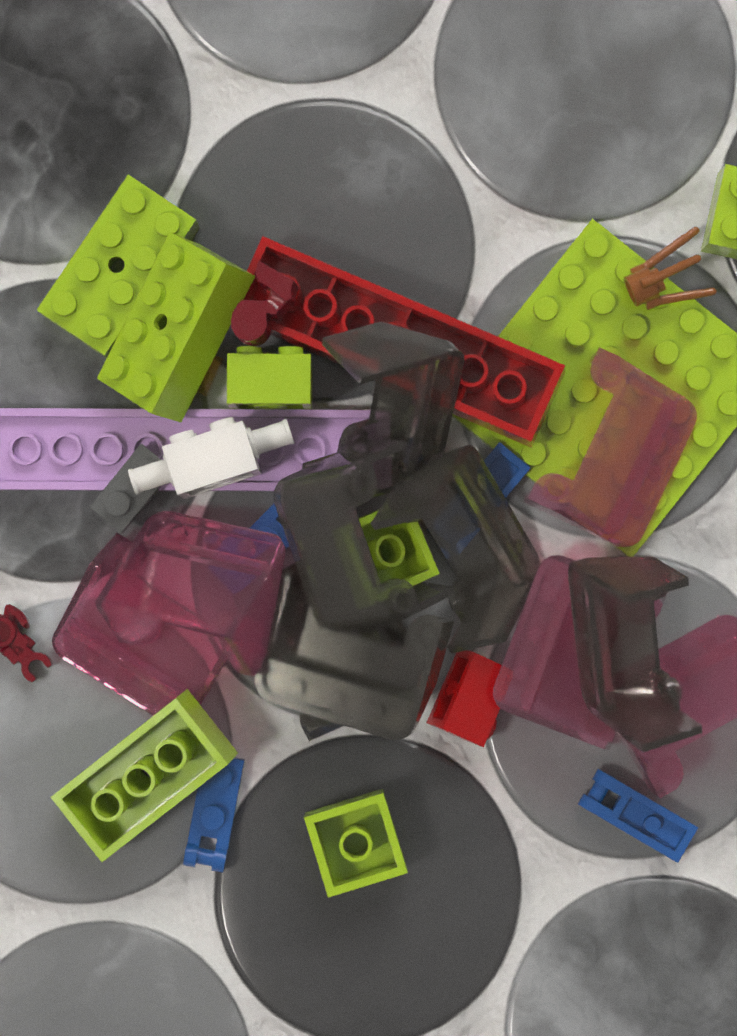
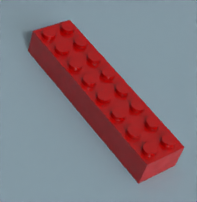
(500, 381)

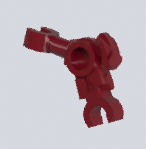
(17, 645)

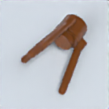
(646, 284)

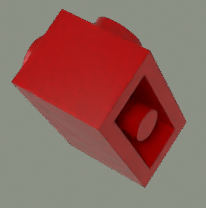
(467, 700)

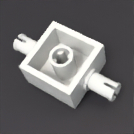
(211, 458)

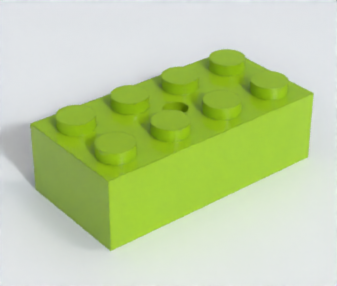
(90, 297)
(175, 327)
(118, 801)

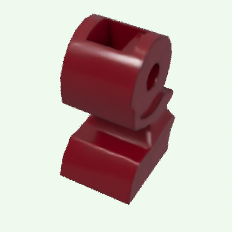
(252, 317)

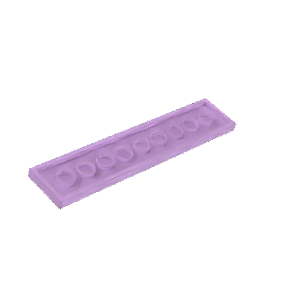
(89, 446)

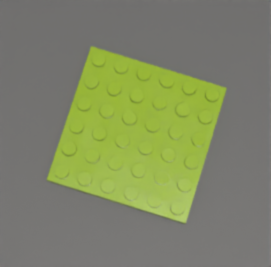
(678, 343)

